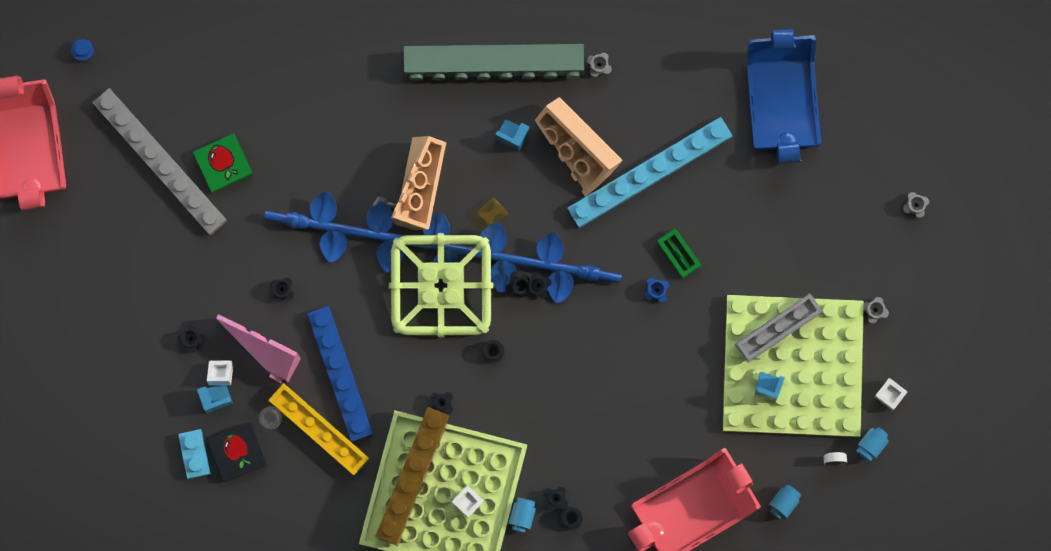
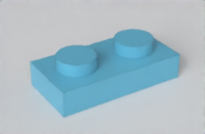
(194, 454)

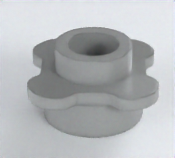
(599, 58)
(920, 200)
(879, 305)

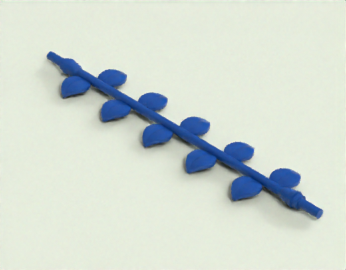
(379, 220)

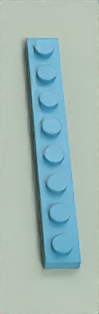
(649, 172)

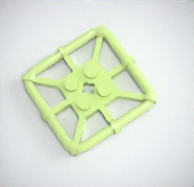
(451, 274)

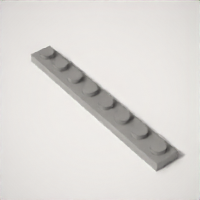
(159, 161)

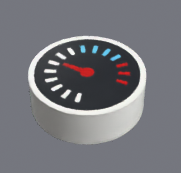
(835, 459)

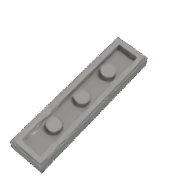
(778, 328)

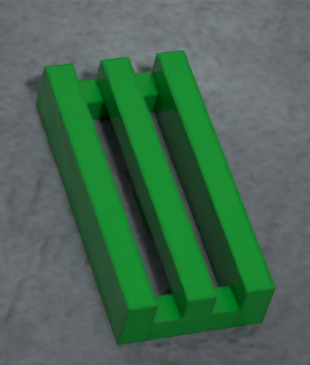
(690, 269)

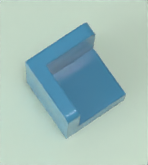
(512, 134)
(768, 386)
(214, 397)

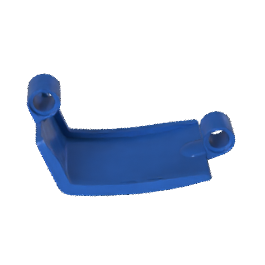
(783, 94)

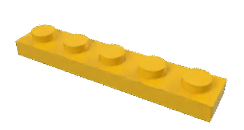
(319, 429)

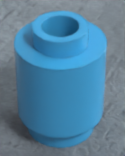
(872, 444)
(784, 502)
(522, 515)

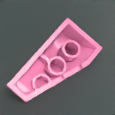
(271, 355)

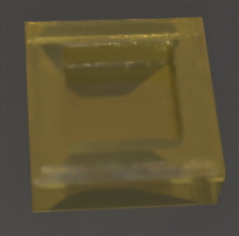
(492, 212)

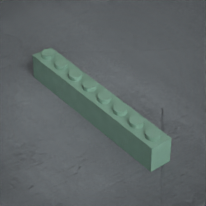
(494, 61)

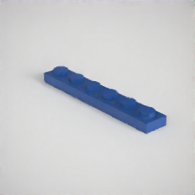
(340, 374)

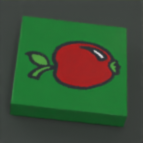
(223, 163)

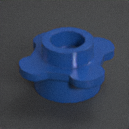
(661, 285)

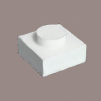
(220, 373)
(891, 394)
(467, 501)

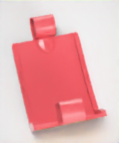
(29, 142)
(694, 506)

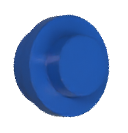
(82, 50)

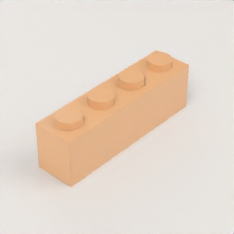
(577, 145)
(419, 184)

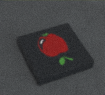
(237, 452)

